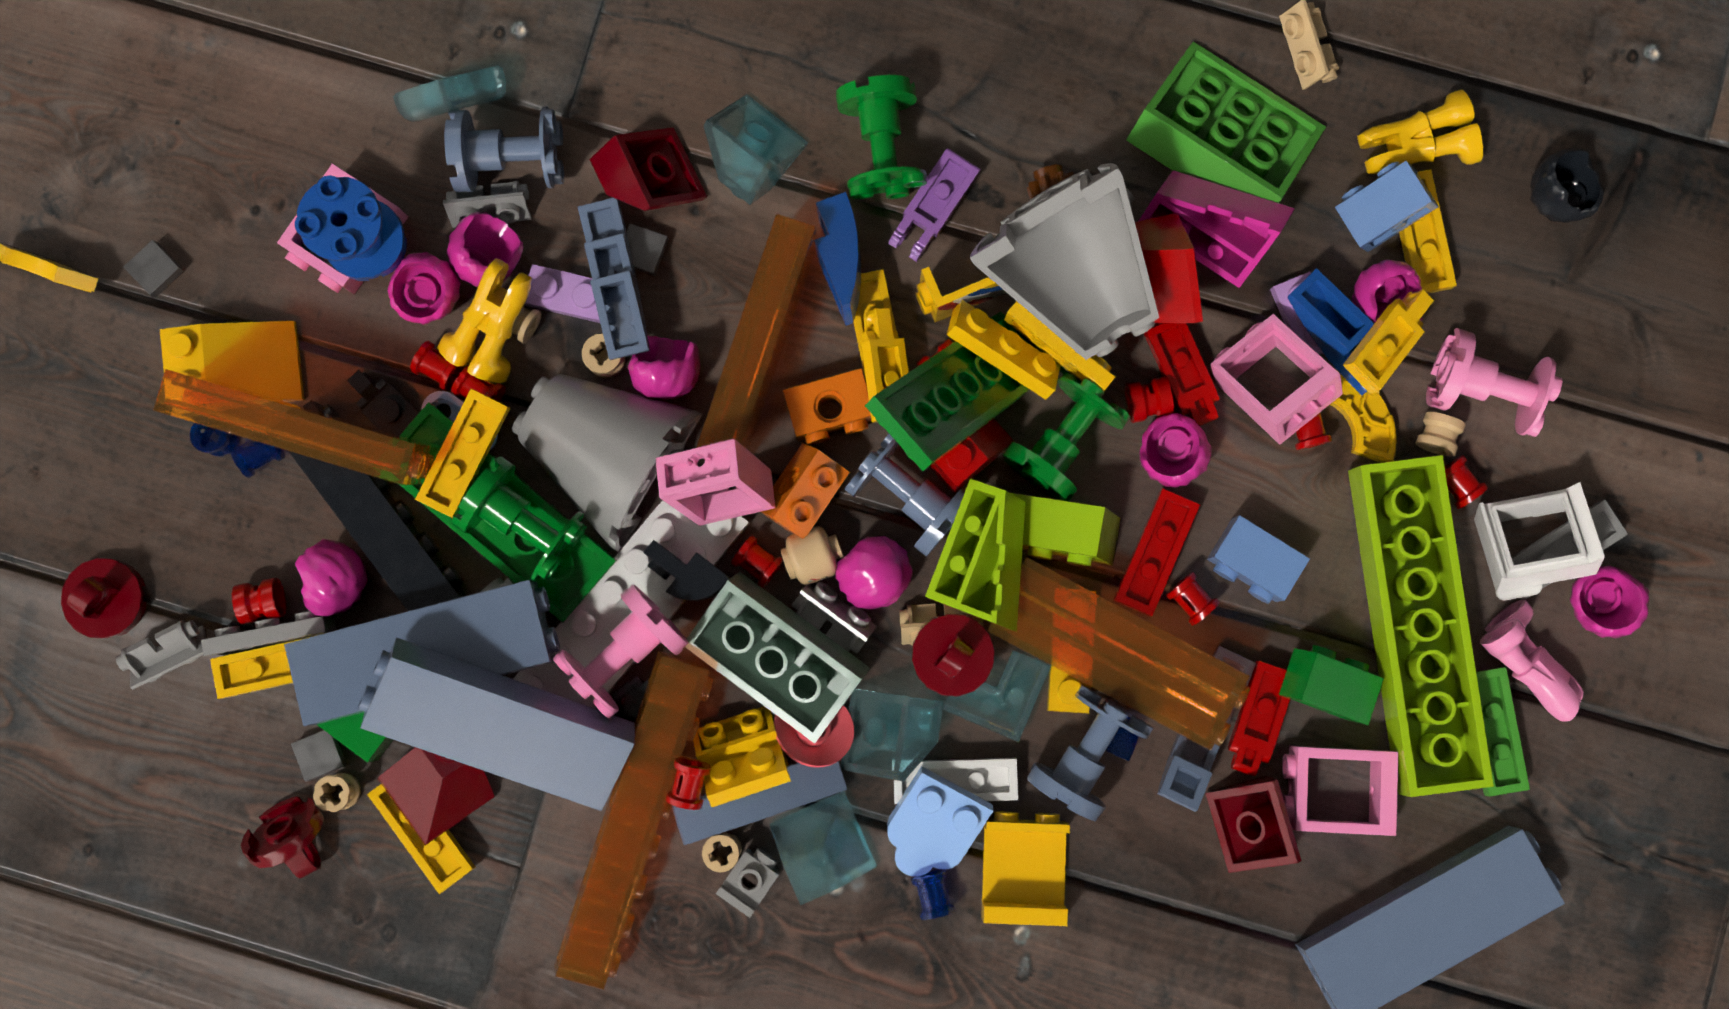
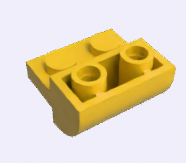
(741, 756)

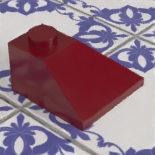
(647, 170)
(435, 791)

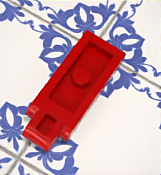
(1185, 369)
(1259, 719)

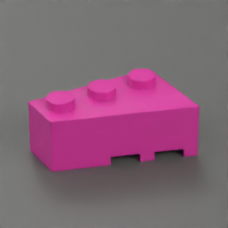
(1223, 224)

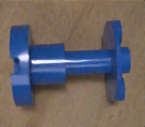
(351, 228)

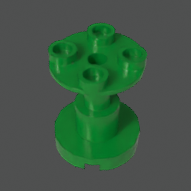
(879, 121)
(1056, 449)
(507, 511)

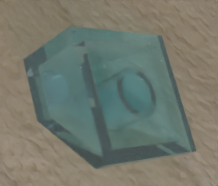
(751, 148)
(891, 733)
(822, 847)

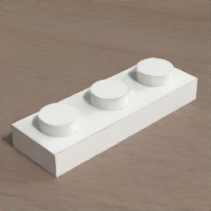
(986, 777)

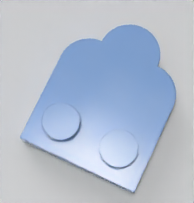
(935, 823)

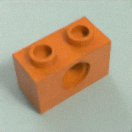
(805, 400)
(805, 490)

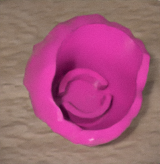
(478, 242)
(1382, 285)
(423, 288)
(665, 370)
(1174, 450)
(874, 572)
(331, 577)
(1610, 602)

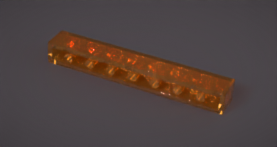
(631, 822)

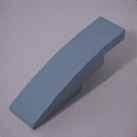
(613, 279)
(806, 786)

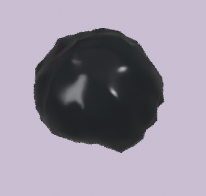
(1567, 186)

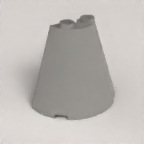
(1075, 262)
(601, 447)

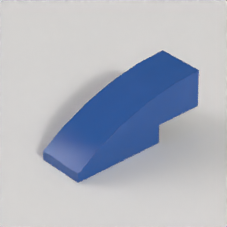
(840, 253)
(1331, 321)

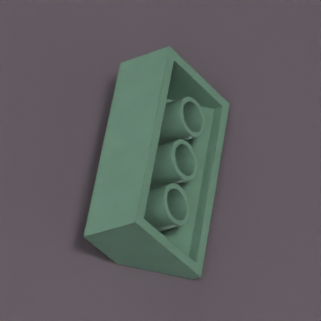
(776, 656)

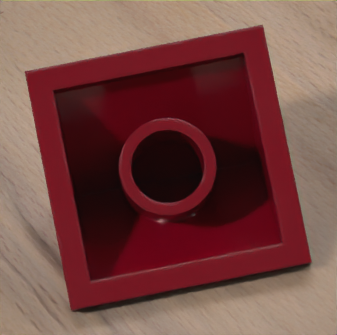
(1253, 825)

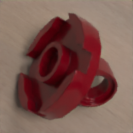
(103, 598)
(952, 654)
(286, 837)

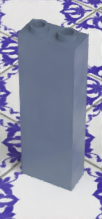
(491, 629)
(496, 724)
(1432, 922)

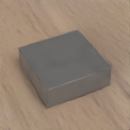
(646, 248)
(153, 268)
(318, 755)

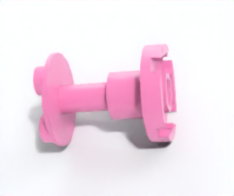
(1464, 373)
(632, 639)

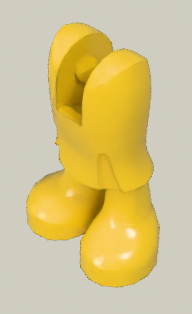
(1413, 137)
(493, 313)

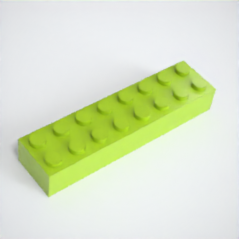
(1420, 626)

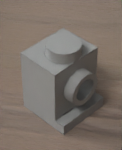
(739, 895)

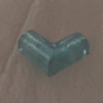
(451, 94)
(1008, 705)

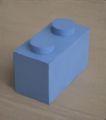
(1385, 205)
(1257, 560)

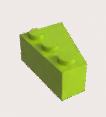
(1069, 530)
(983, 556)

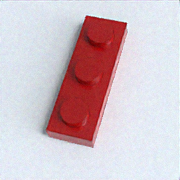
(1156, 552)

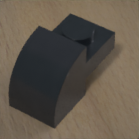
(694, 581)

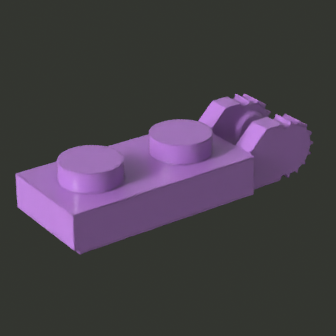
(936, 201)

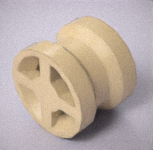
(600, 363)
(1440, 433)

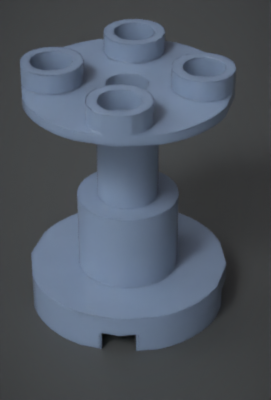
(489, 150)
(924, 502)
(1081, 766)

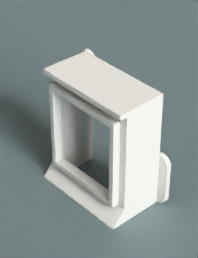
(1527, 579)

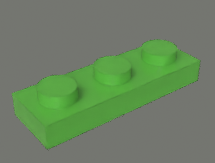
(1502, 733)

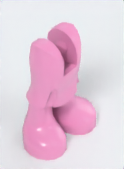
(1532, 664)

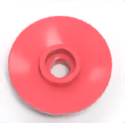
(829, 747)

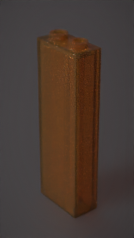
(761, 333)
(293, 428)
(1124, 657)

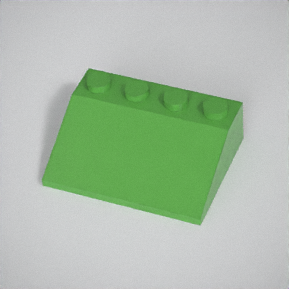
(1225, 128)

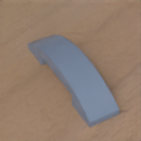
(1189, 764)

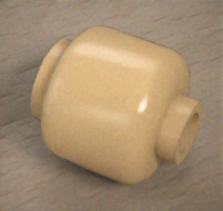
(812, 557)

